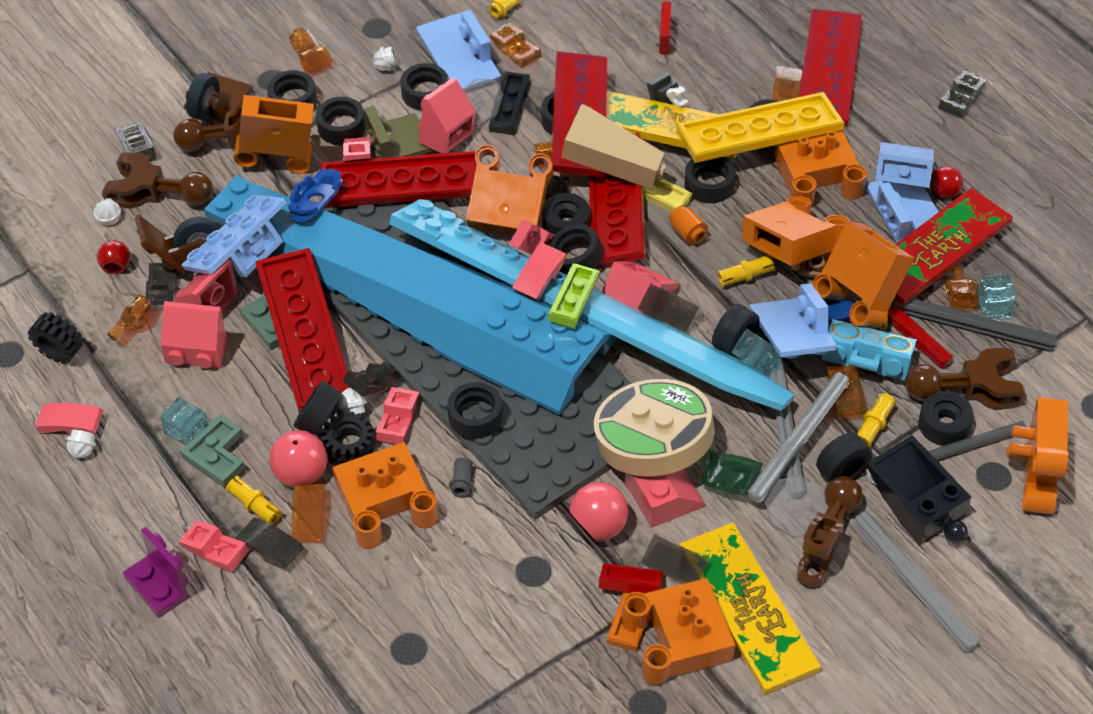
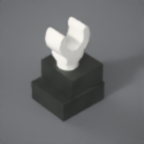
(666, 90)

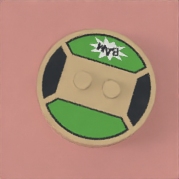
(654, 427)

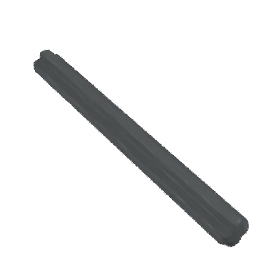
(978, 323)

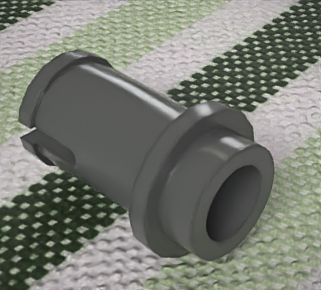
(461, 483)

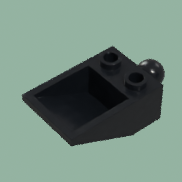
(921, 492)

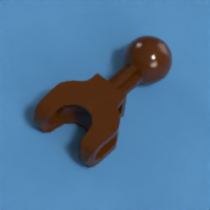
(192, 135)
(146, 182)
(977, 379)
(824, 532)

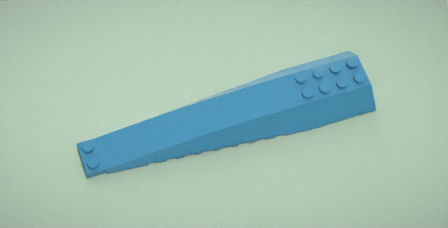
(437, 301)

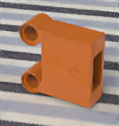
(275, 129)
(820, 163)
(505, 199)
(790, 231)
(867, 267)
(1043, 454)
(382, 487)
(687, 627)

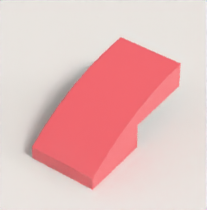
(357, 148)
(530, 236)
(538, 271)
(397, 416)
(68, 417)
(212, 546)

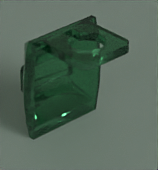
(728, 472)

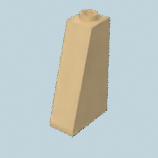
(612, 149)

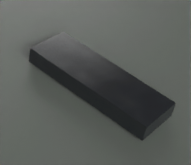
(514, 90)

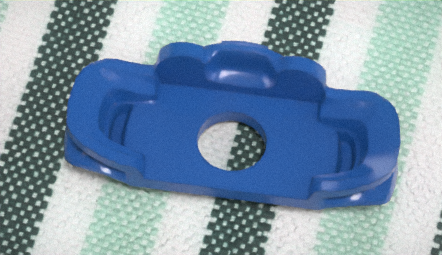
(324, 184)

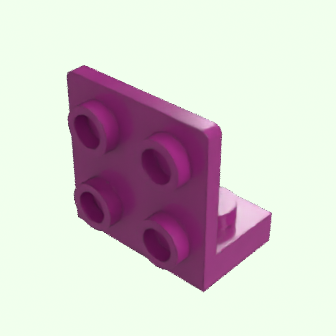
(158, 576)

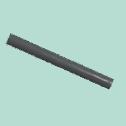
(974, 442)

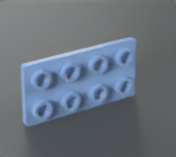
(459, 47)
(901, 206)
(243, 238)
(796, 324)

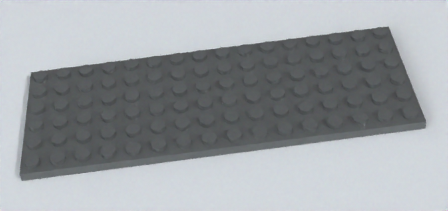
(534, 451)

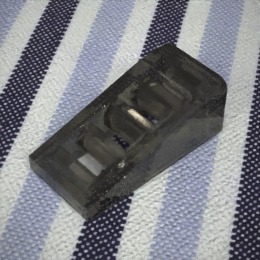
(135, 140)

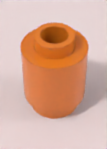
(688, 225)

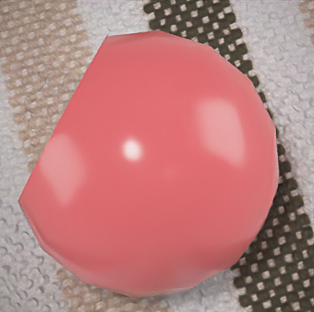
(298, 458)
(600, 510)

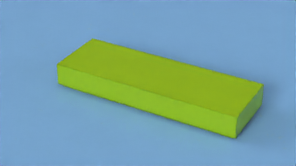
(573, 295)

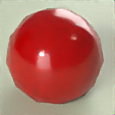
(946, 182)
(114, 257)

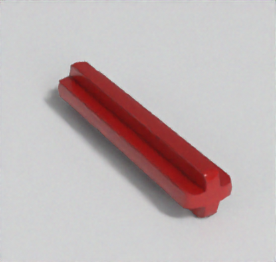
(923, 339)

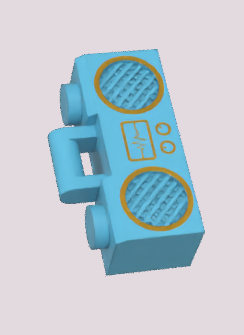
(870, 349)

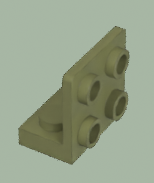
(395, 136)

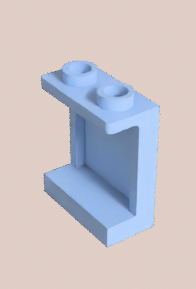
(905, 164)

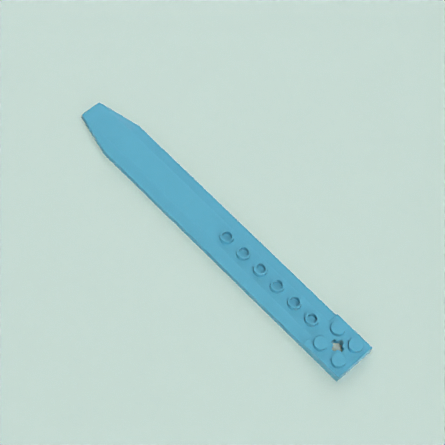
(653, 336)

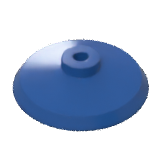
(838, 310)

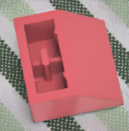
(446, 117)

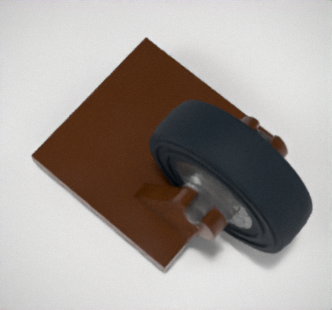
(214, 96)
(176, 247)

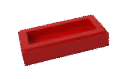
(665, 23)
(630, 579)

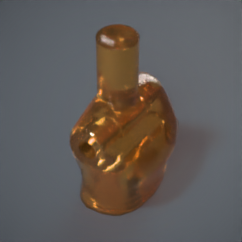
(961, 290)
(132, 317)

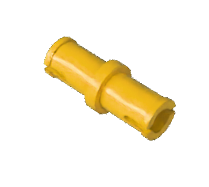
(745, 270)
(876, 418)
(253, 500)

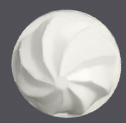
(385, 59)
(107, 212)
(351, 401)
(80, 443)

